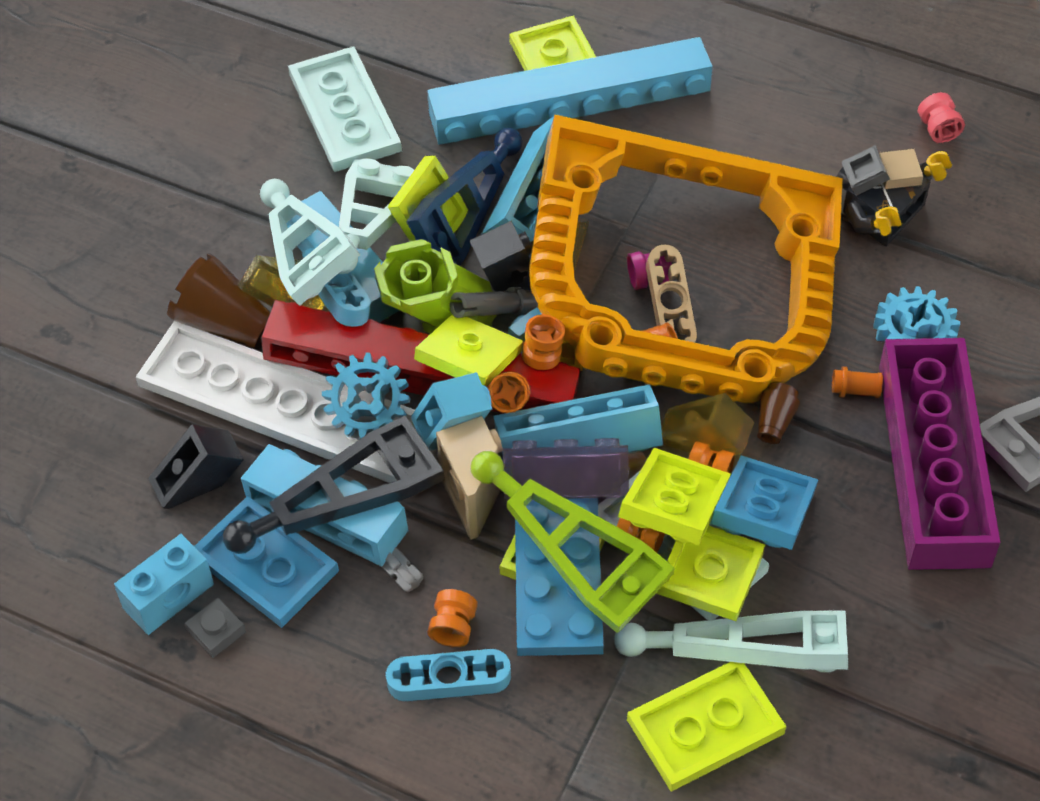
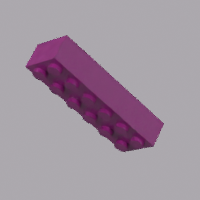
(938, 455)

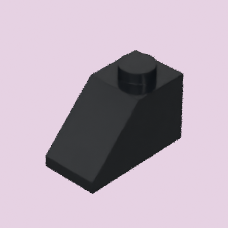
(195, 465)

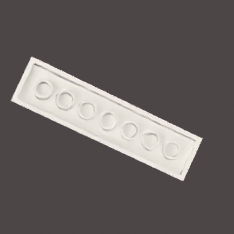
(254, 393)

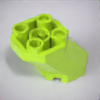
(423, 282)

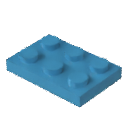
(764, 502)
(276, 573)

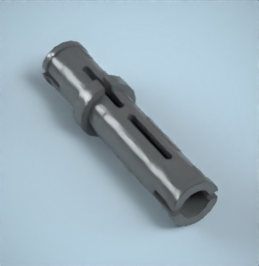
(510, 302)

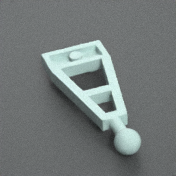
(374, 178)
(323, 263)
(822, 647)

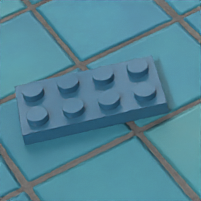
(547, 609)

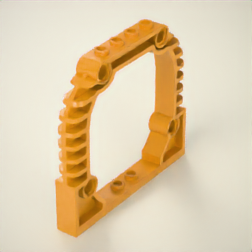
(796, 200)

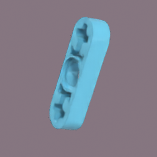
(335, 299)
(435, 662)

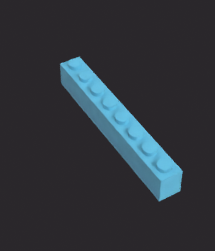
(569, 90)

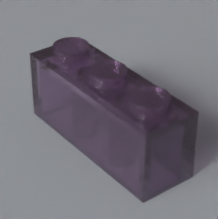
(571, 468)

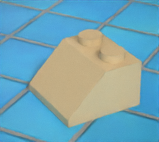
(455, 452)

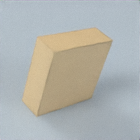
(902, 169)

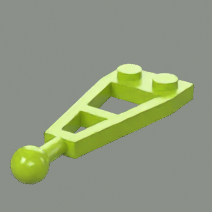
(628, 585)

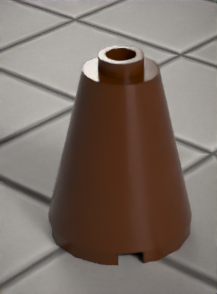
(217, 305)

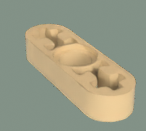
(676, 271)

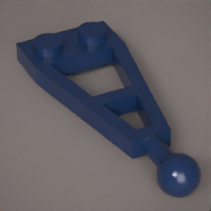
(428, 219)

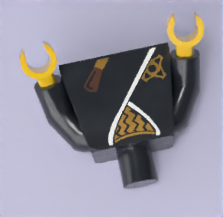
(888, 211)

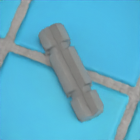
(397, 565)

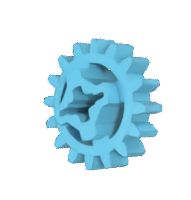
(915, 317)
(378, 386)

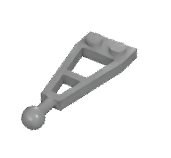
(1012, 445)

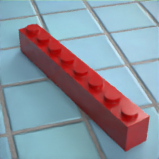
(318, 342)

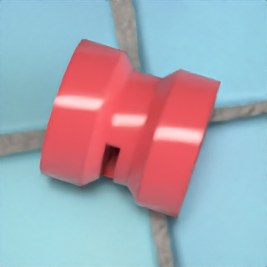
(941, 117)

